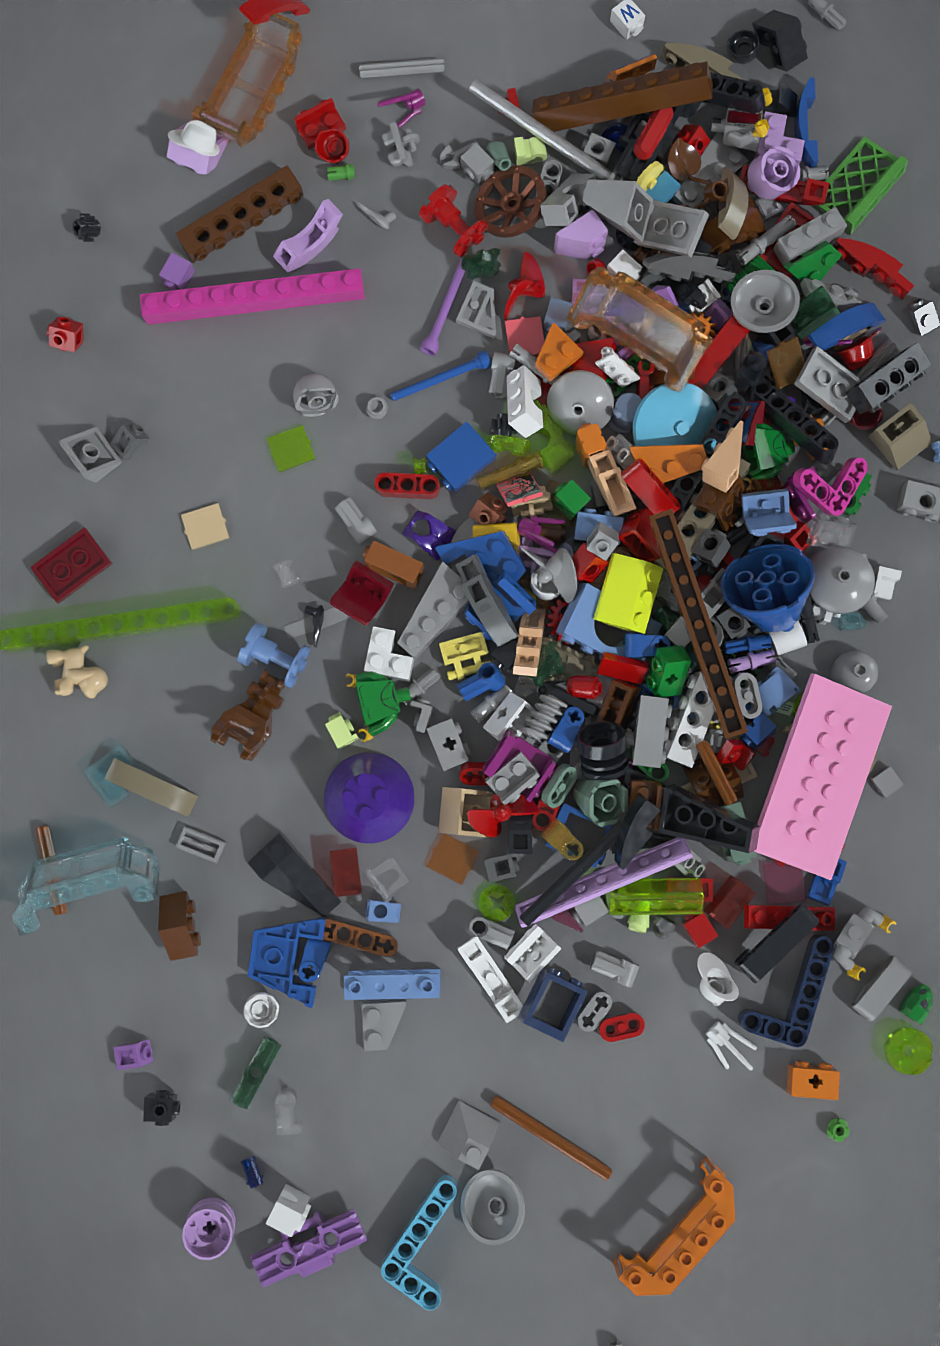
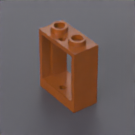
(393, 564)

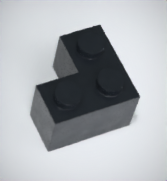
(783, 37)

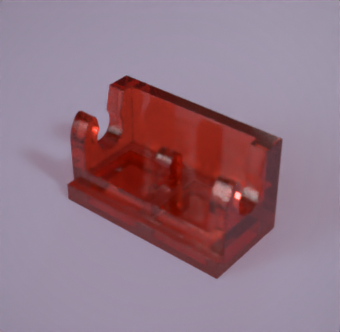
(345, 872)
(729, 901)

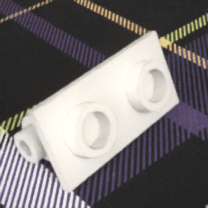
(616, 368)

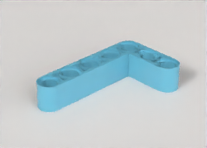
(416, 1240)

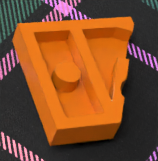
(556, 353)

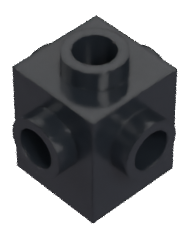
(153, 1107)

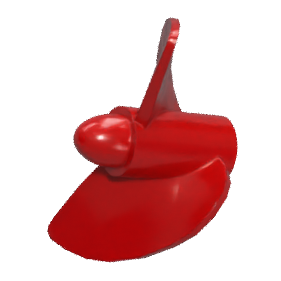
(528, 284)
(489, 820)

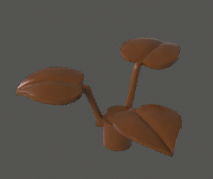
(686, 161)

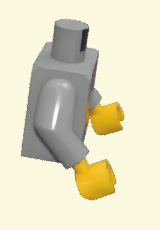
(743, 128)
(855, 935)

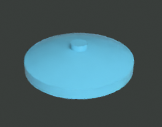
(673, 417)

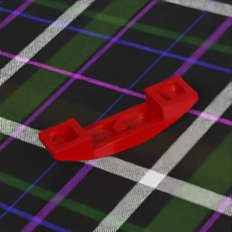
(261, 10)
(803, 193)

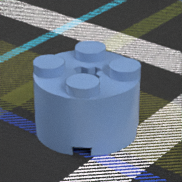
(776, 691)

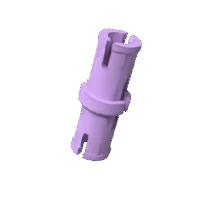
(751, 661)

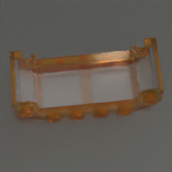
(252, 80)
(643, 323)

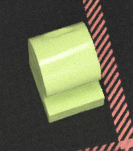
(529, 150)

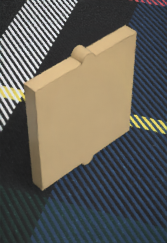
(205, 526)

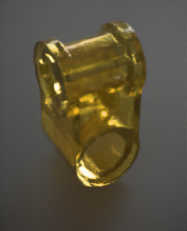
(559, 837)

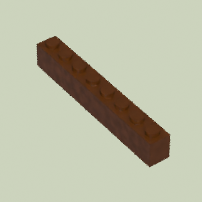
(624, 97)

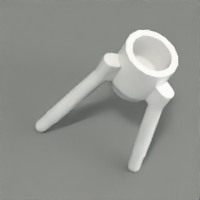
(719, 1035)

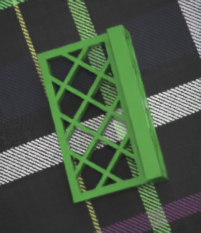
(876, 190)

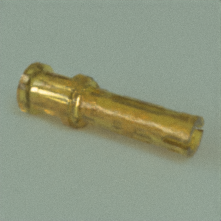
(519, 467)

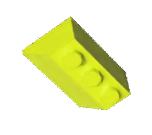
(628, 593)

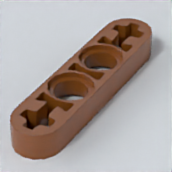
(353, 940)

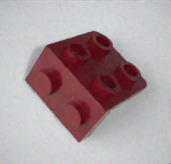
(362, 593)

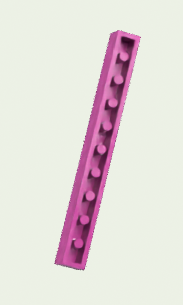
(252, 296)

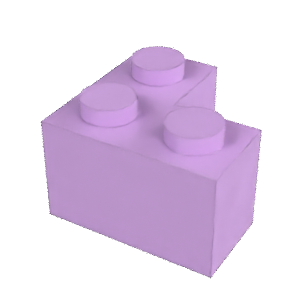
(775, 137)

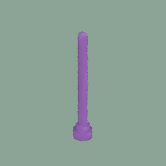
(430, 344)

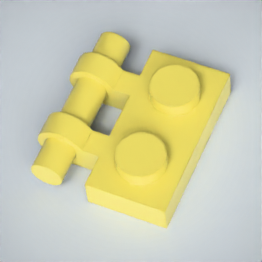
(464, 649)

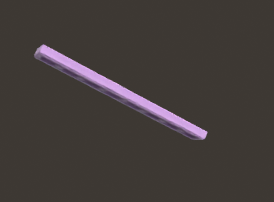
(614, 877)

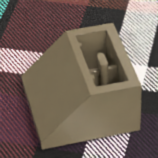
(902, 436)

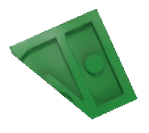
(814, 262)

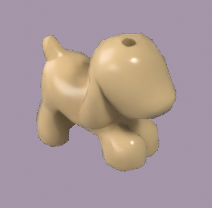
(89, 679)

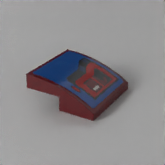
(752, 416)

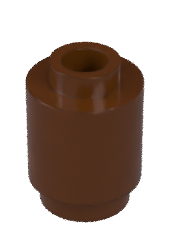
(553, 532)

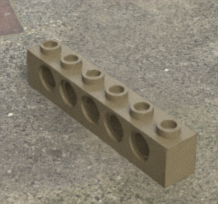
(689, 521)

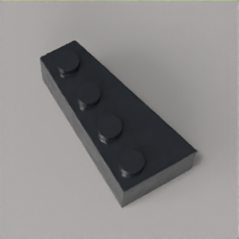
(702, 821)

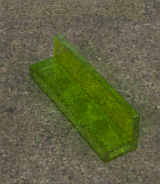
(658, 897)

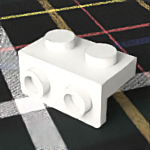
(532, 952)

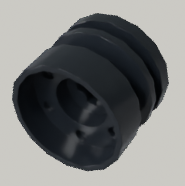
(603, 751)

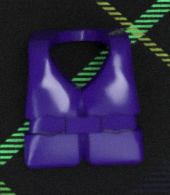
(438, 533)

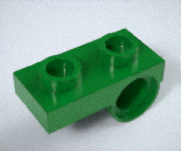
(854, 503)

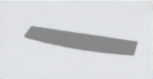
(306, 626)

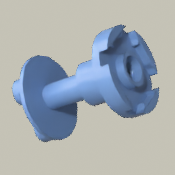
(266, 651)

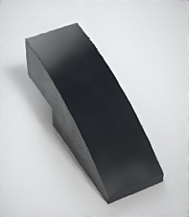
(634, 830)

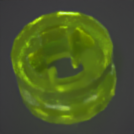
(419, 465)

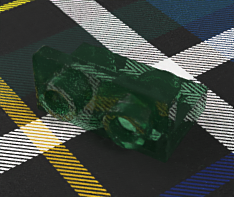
(814, 312)

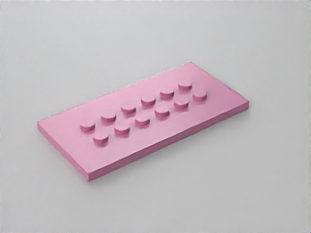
(821, 776)

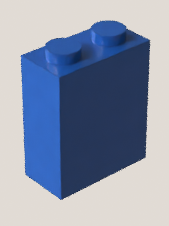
(460, 458)

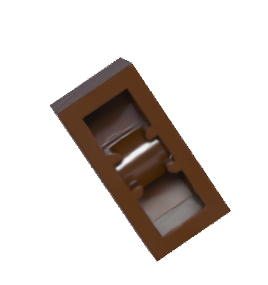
(619, 702)

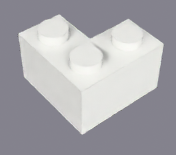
(381, 656)

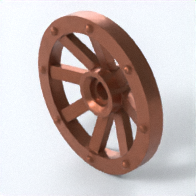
(512, 202)

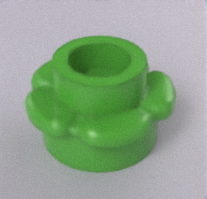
(833, 1125)

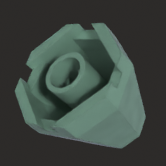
(601, 800)

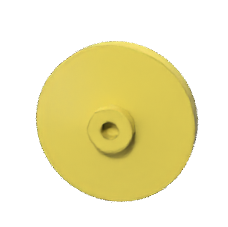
(649, 176)

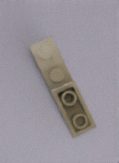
(686, 54)

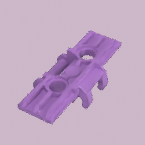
(311, 1254)

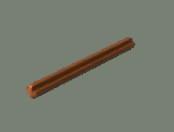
(551, 1138)

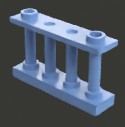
(392, 984)

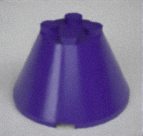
(369, 798)

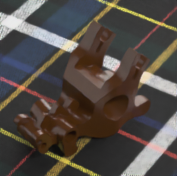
(251, 720)

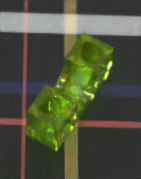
(558, 451)

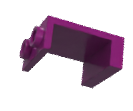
(508, 747)

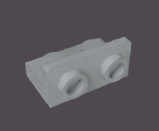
(513, 778)

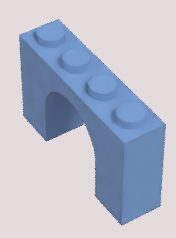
(578, 624)

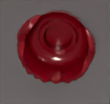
(866, 420)

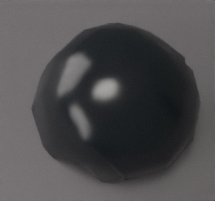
(743, 46)

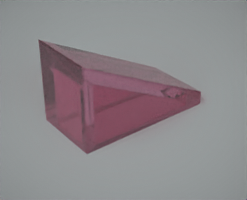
(565, 918)

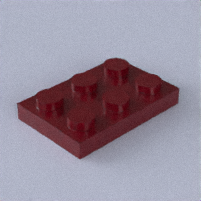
(71, 565)

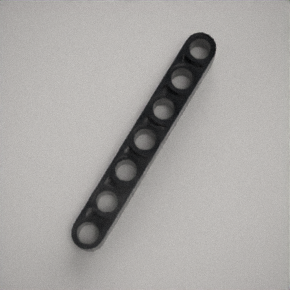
(711, 434)

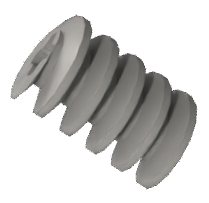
(543, 718)

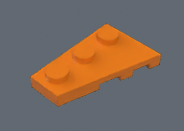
(671, 460)

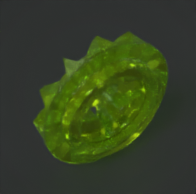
(507, 903)

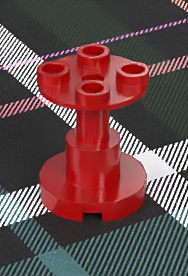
(443, 210)

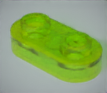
(516, 445)

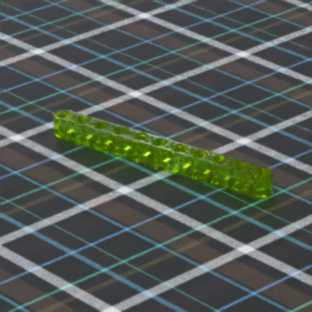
(106, 623)

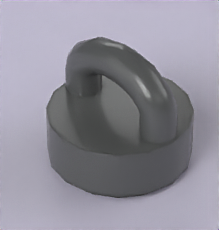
(664, 923)

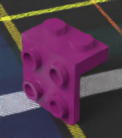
(798, 501)

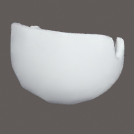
(544, 591)
(261, 1009)

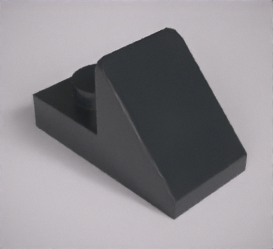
(783, 101)

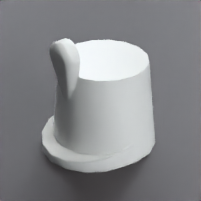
(786, 641)

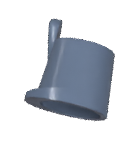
(624, 413)

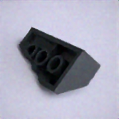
(290, 873)

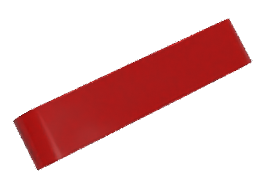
(720, 350)

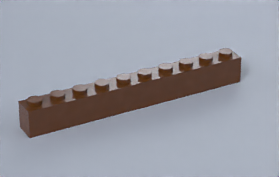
(697, 624)

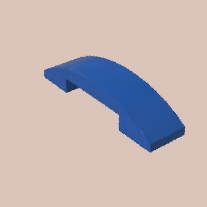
(810, 148)
(846, 324)

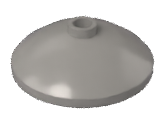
(766, 290)
(582, 390)
(833, 592)
(481, 1209)

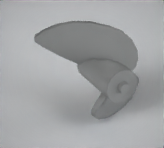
(559, 570)

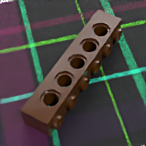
(245, 203)

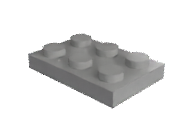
(674, 228)
(827, 382)

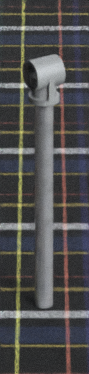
(543, 132)

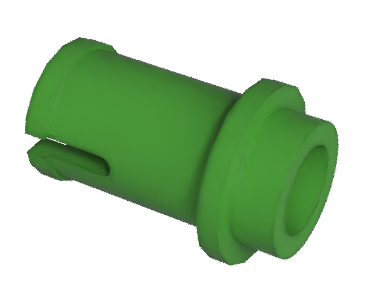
(341, 172)

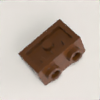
(650, 789)

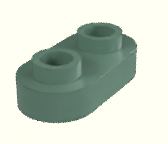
(559, 785)

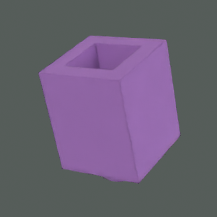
(176, 273)

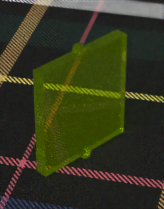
(291, 448)

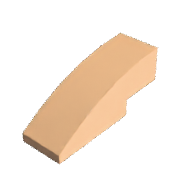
(611, 483)

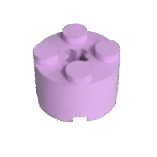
(773, 173)

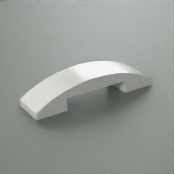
(491, 978)

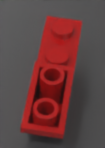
(867, 258)
(770, 915)

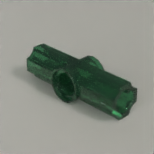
(248, 1084)

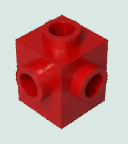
(694, 136)
(65, 334)

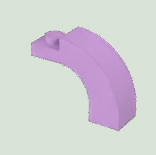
(311, 240)

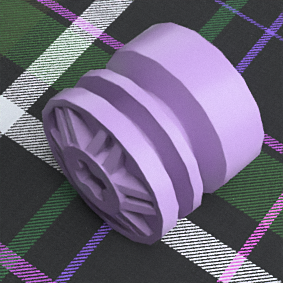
(197, 1235)

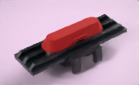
(651, 144)

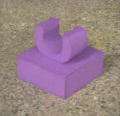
(719, 314)

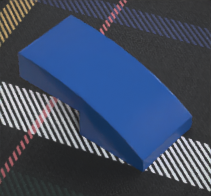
(823, 889)

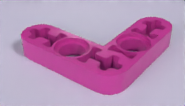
(833, 492)

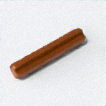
(716, 772)

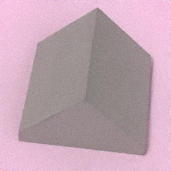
(91, 454)

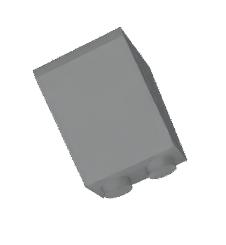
(620, 205)

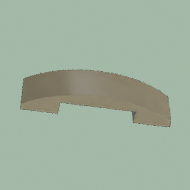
(733, 215)
(151, 787)

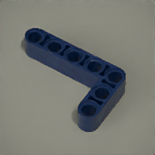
(798, 1000)

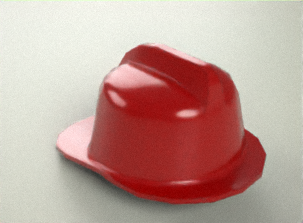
(859, 352)

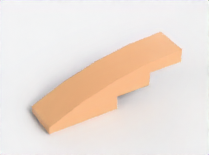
(529, 643)

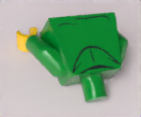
(767, 454)
(377, 701)

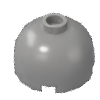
(314, 395)
(855, 670)

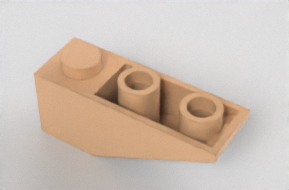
(724, 464)

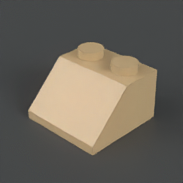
(454, 809)

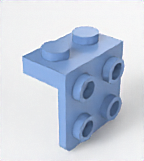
(767, 512)
(589, 519)

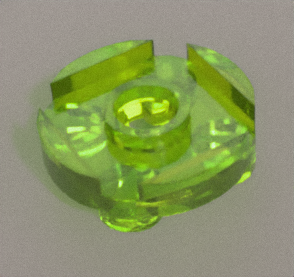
(895, 1050)

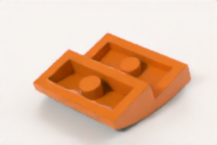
(634, 69)

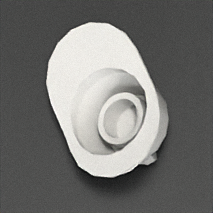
(197, 137)
(716, 980)

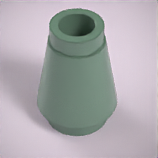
(498, 152)

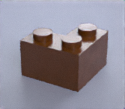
(721, 242)
(178, 925)

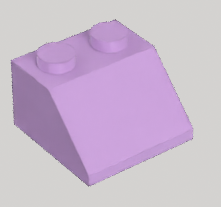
(187, 157)
(582, 237)

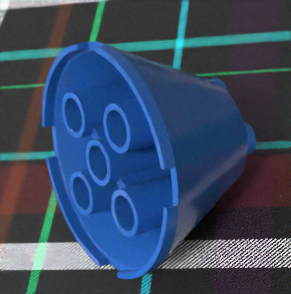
(769, 586)

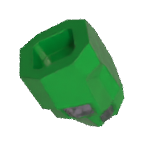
(917, 1003)

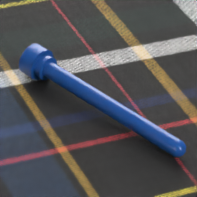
(480, 361)

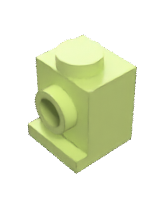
(341, 730)

